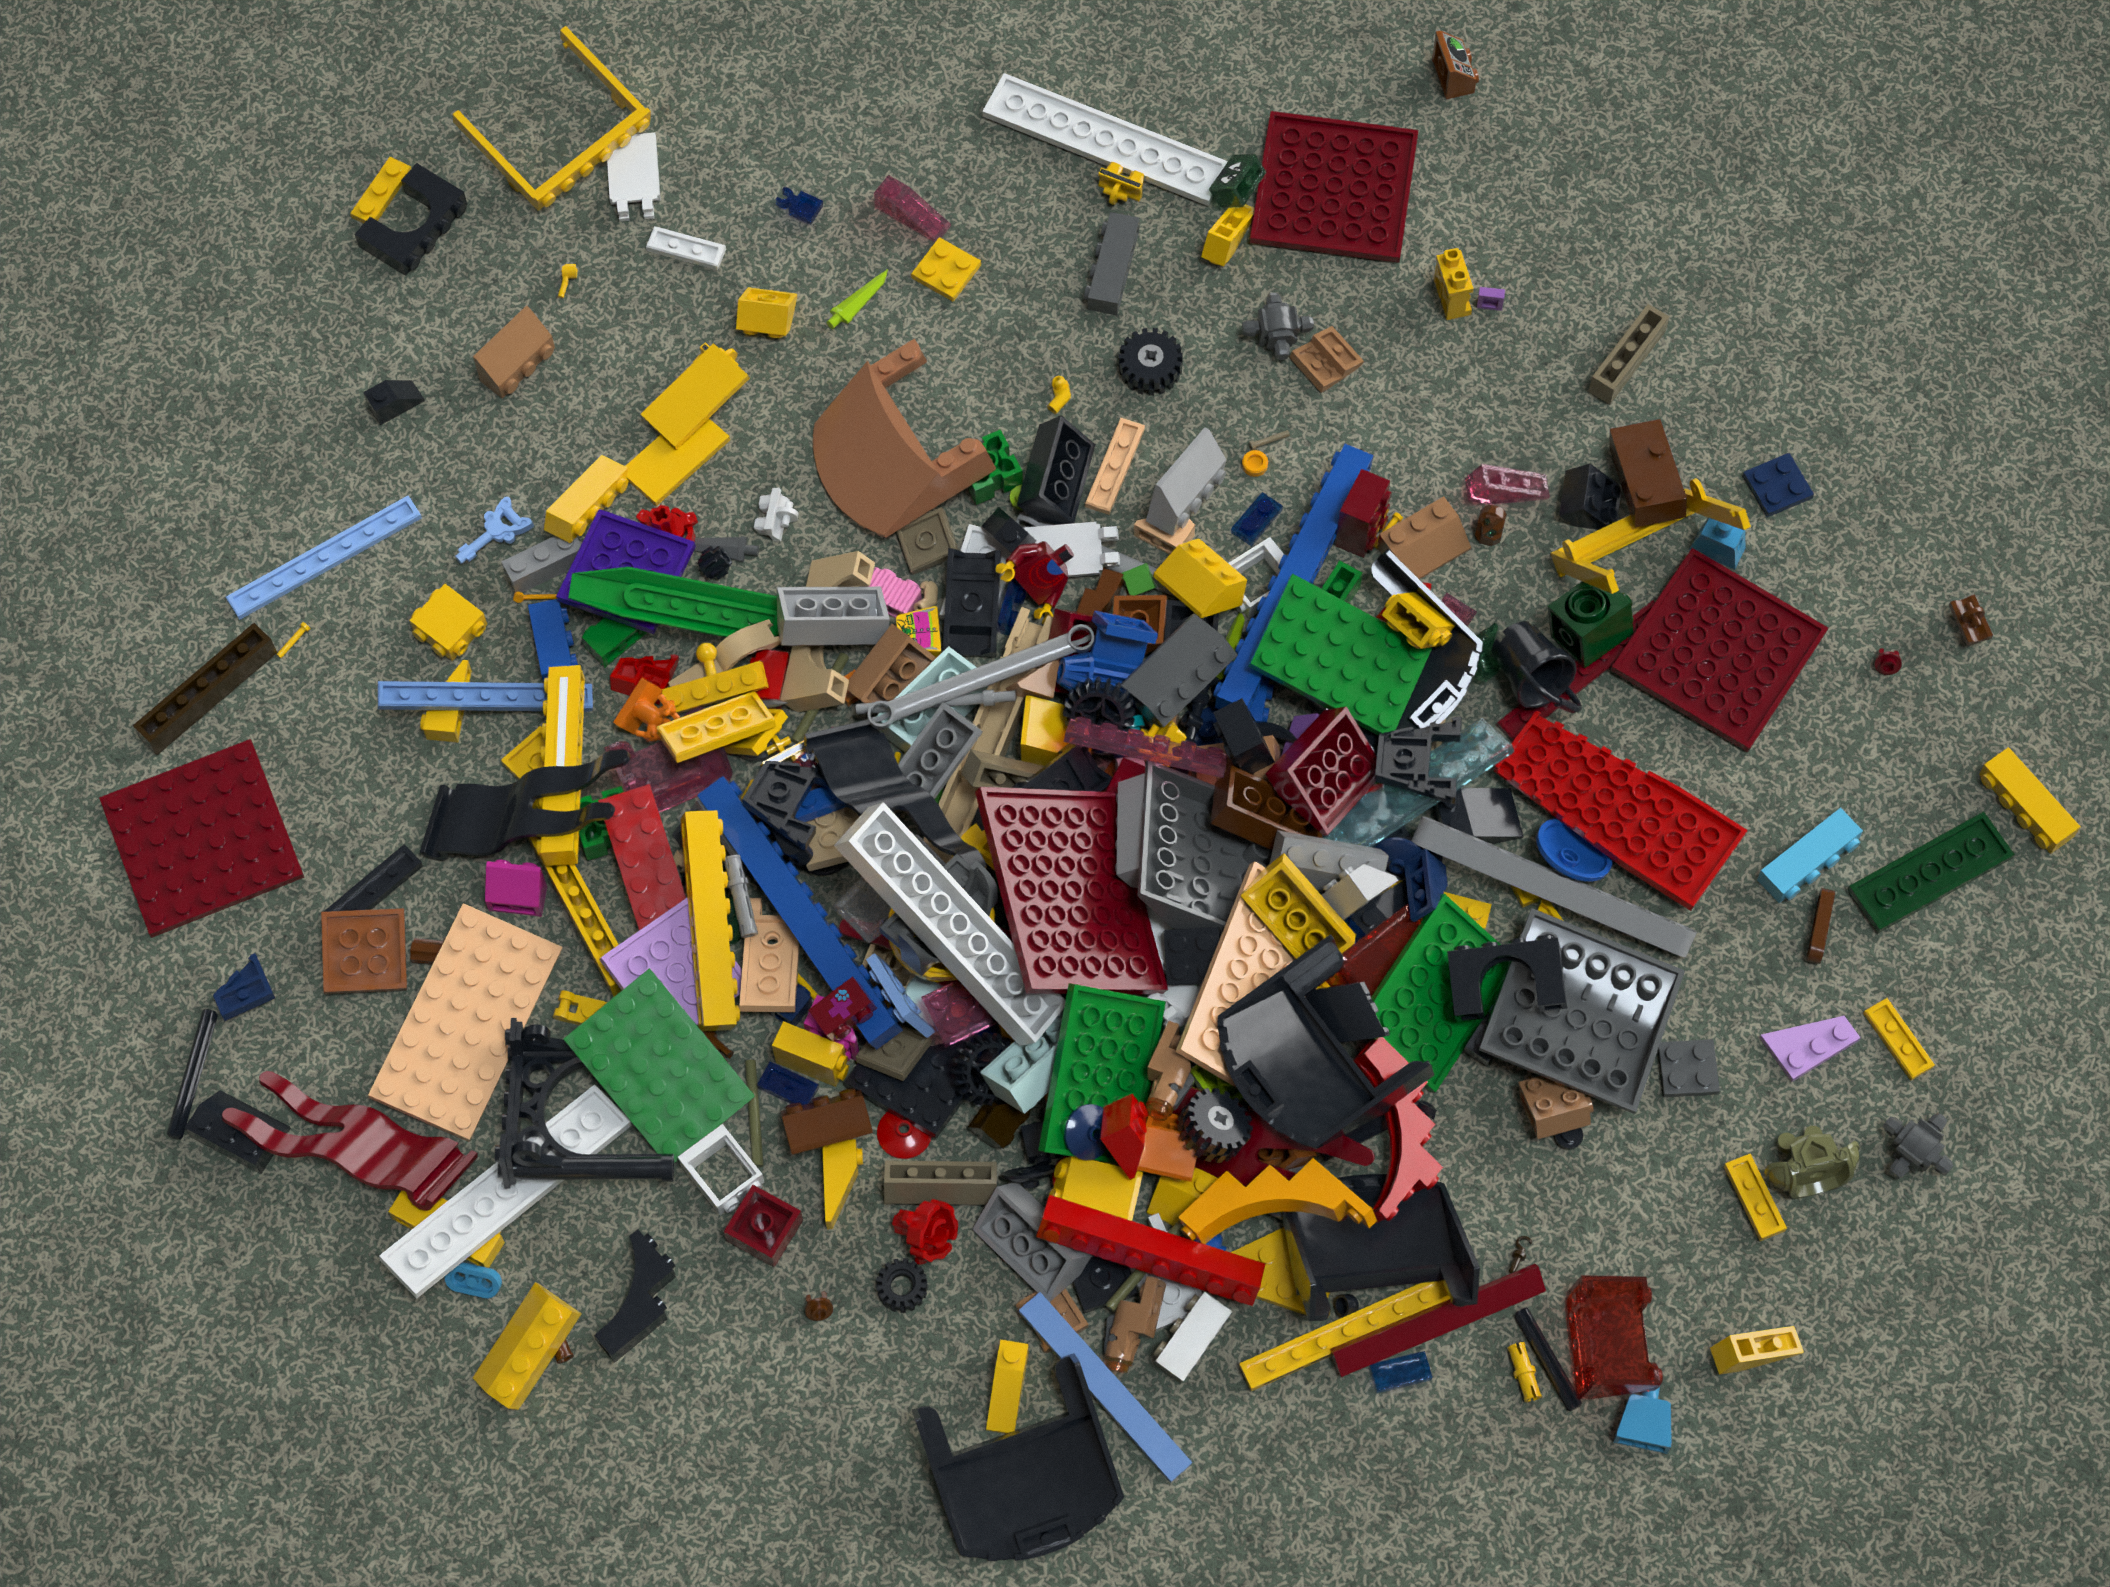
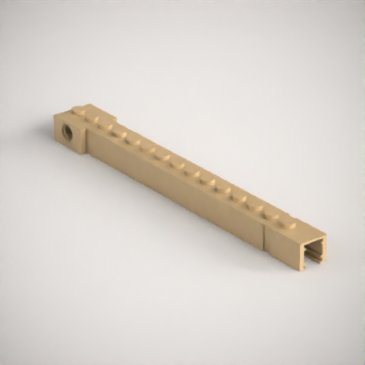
(998, 729)

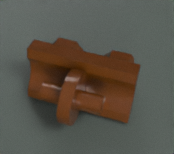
(1971, 620)

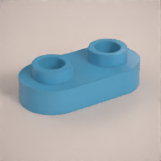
(474, 1280)

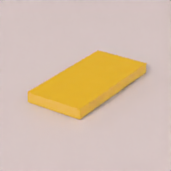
(695, 396)
(664, 468)
(716, 726)

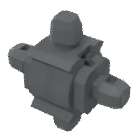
(1277, 326)
(1918, 1145)

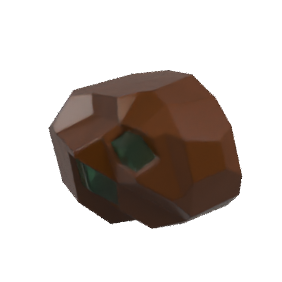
(1490, 525)

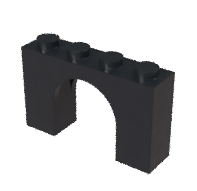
(406, 249)
(1470, 966)

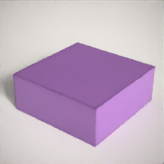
(1490, 298)

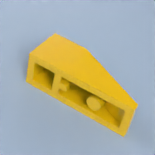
(1227, 234)
(446, 724)
(840, 1173)
(1755, 1349)
(1007, 1386)

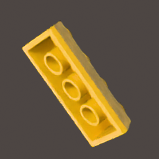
(1295, 909)
(526, 1347)

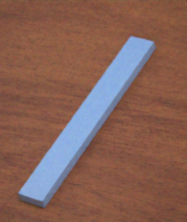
(323, 557)

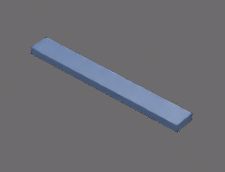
(466, 696)
(1107, 1388)

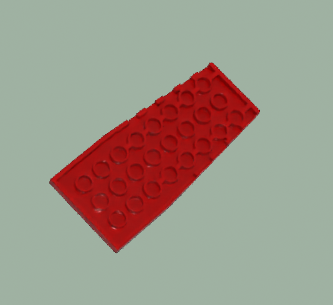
(1622, 811)

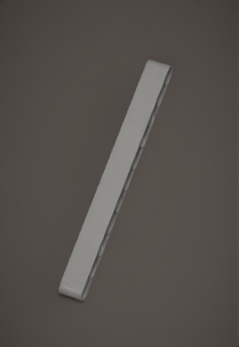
(1554, 886)

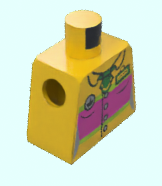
(923, 628)

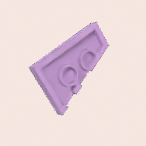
(1809, 1045)

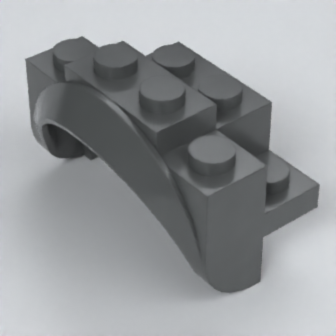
(977, 884)

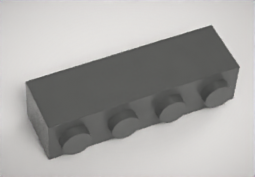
(1113, 263)

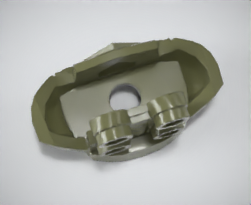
(1812, 1169)

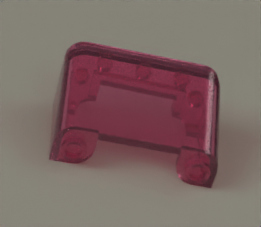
(670, 781)

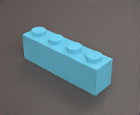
(1810, 855)

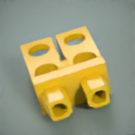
(1453, 284)

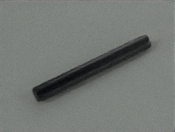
(192, 1074)

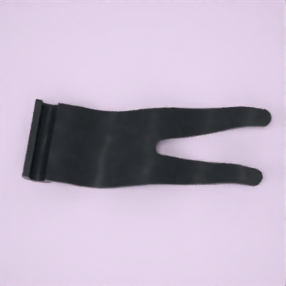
(864, 772)
(488, 818)

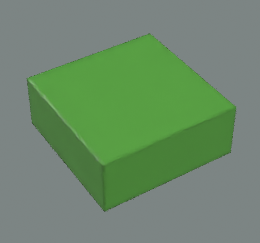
(1139, 580)

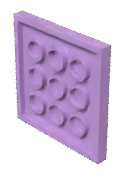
(665, 950)

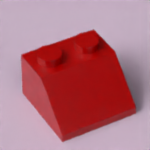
(1125, 1132)

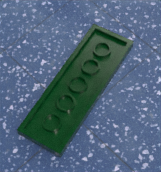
(1930, 872)

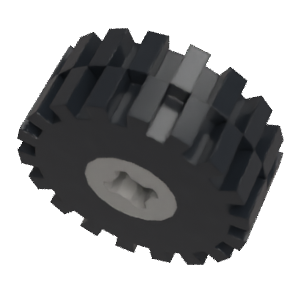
(1148, 373)
(1214, 1125)

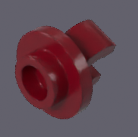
(1888, 662)

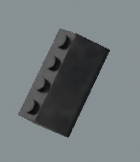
(1056, 472)

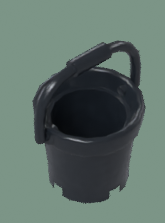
(1536, 668)

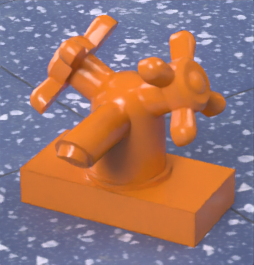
(641, 709)

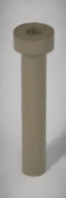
(1253, 445)

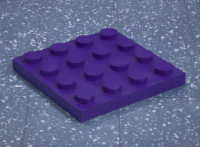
(626, 543)

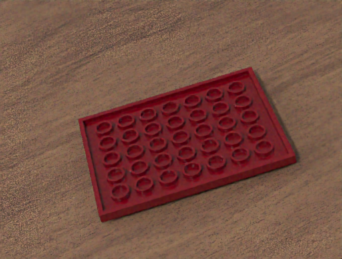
(1063, 894)

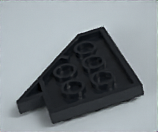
(924, 1097)

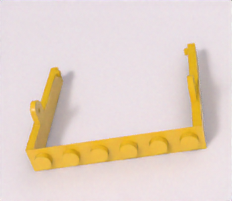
(585, 162)
(1576, 557)

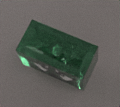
(1237, 180)

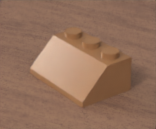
(513, 353)
(1426, 538)
(889, 667)

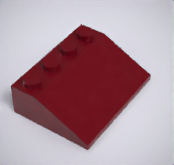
(1326, 770)

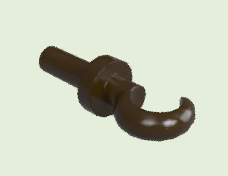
(1519, 1254)

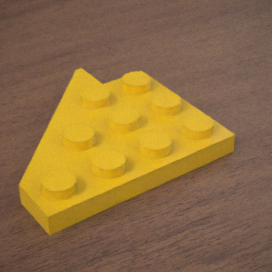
(1277, 1280)

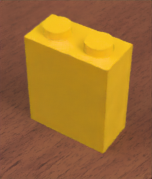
(810, 1054)

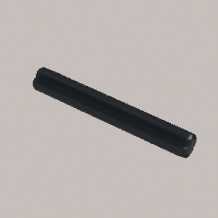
(1548, 1359)

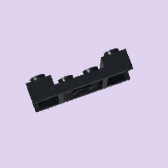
(972, 603)
(1070, 770)

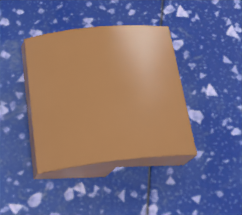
(1326, 359)

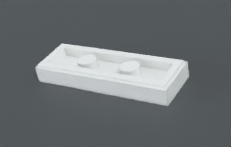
(686, 248)

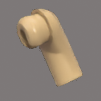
(930, 593)

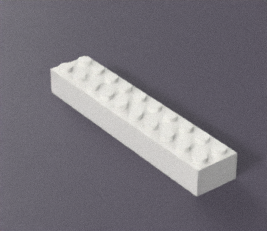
(947, 921)

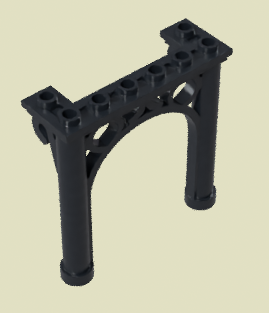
(526, 1160)

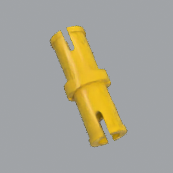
(1524, 1372)

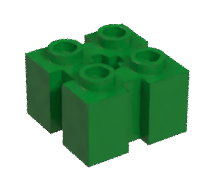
(1007, 472)
(595, 834)

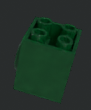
(1590, 621)

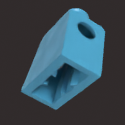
(1720, 542)
(1646, 1423)

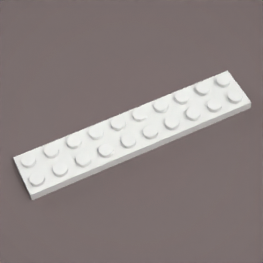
(1103, 138)
(487, 1207)

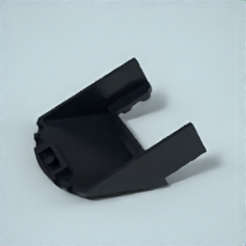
(1447, 667)
(1293, 1063)
(1413, 1247)
(1029, 1486)

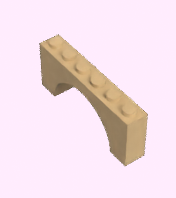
(807, 680)

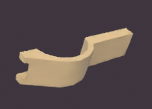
(734, 649)

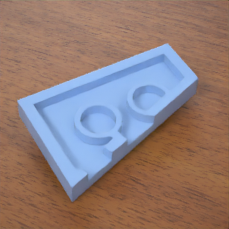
(893, 992)

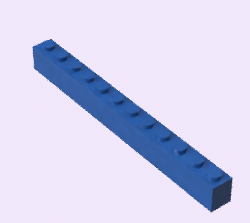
(1304, 560)
(795, 904)

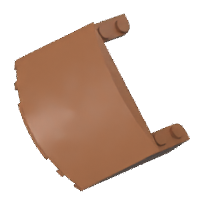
(874, 459)

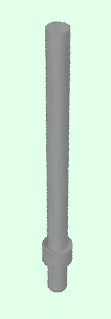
(987, 698)

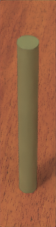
(811, 714)
(754, 1114)
(1135, 1277)

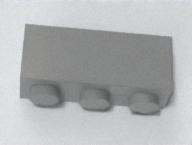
(540, 563)

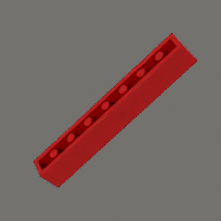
(1151, 1250)

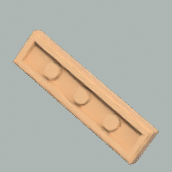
(1114, 466)

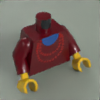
(1039, 572)

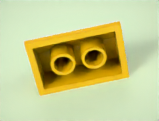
(1201, 579)

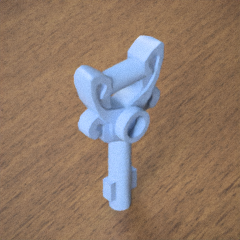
(496, 530)

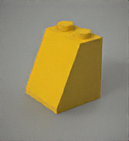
(1042, 731)
(1097, 1186)

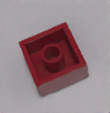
(763, 1225)

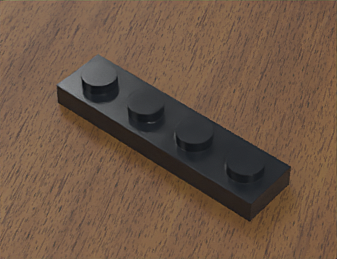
(379, 882)

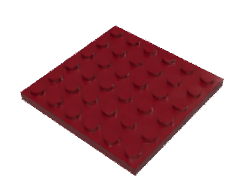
(1334, 186)
(1719, 649)
(201, 838)

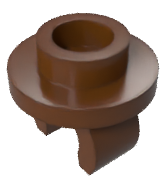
(818, 1308)

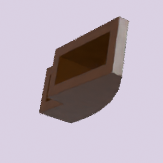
(1103, 597)

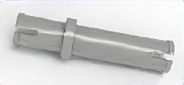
(738, 885)

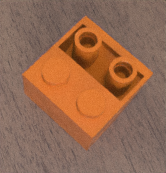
(1165, 1151)

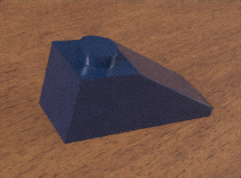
(1425, 883)

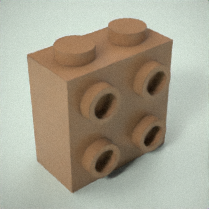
(1553, 1106)

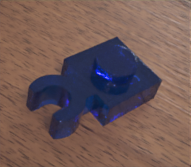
(803, 207)

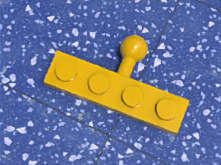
(716, 686)

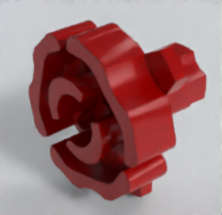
(673, 522)
(925, 1229)

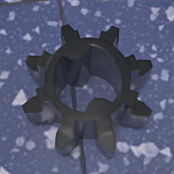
(714, 562)

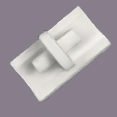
(779, 514)

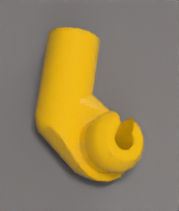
(1061, 392)

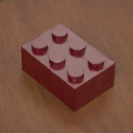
(1363, 513)

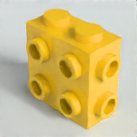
(1417, 620)
(447, 623)

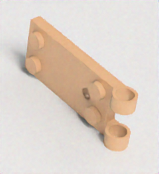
(769, 969)

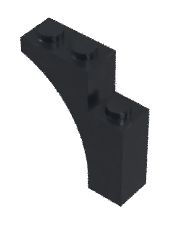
(640, 1311)

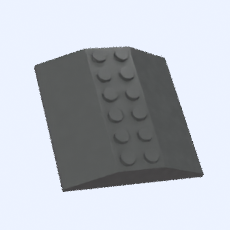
(1186, 863)
(1611, 1022)

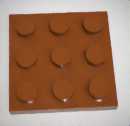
(364, 951)

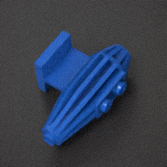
(1114, 654)

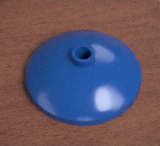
(1571, 853)

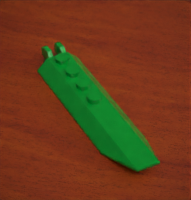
(673, 600)

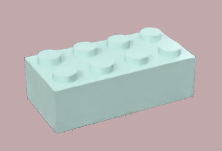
(946, 665)
(1024, 1072)

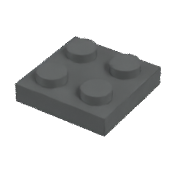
(1688, 1068)

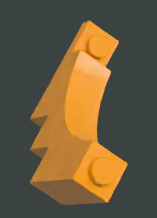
(1309, 1191)

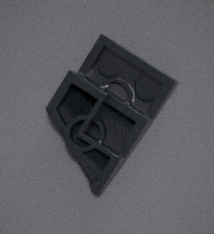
(1348, 1011)

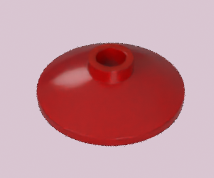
(901, 1144)

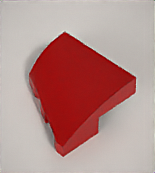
(630, 671)

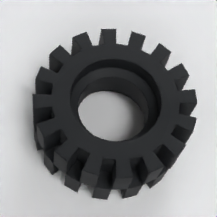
(897, 1269)

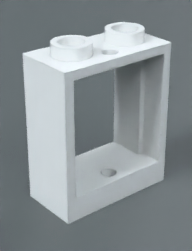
(1265, 550)
(707, 1147)

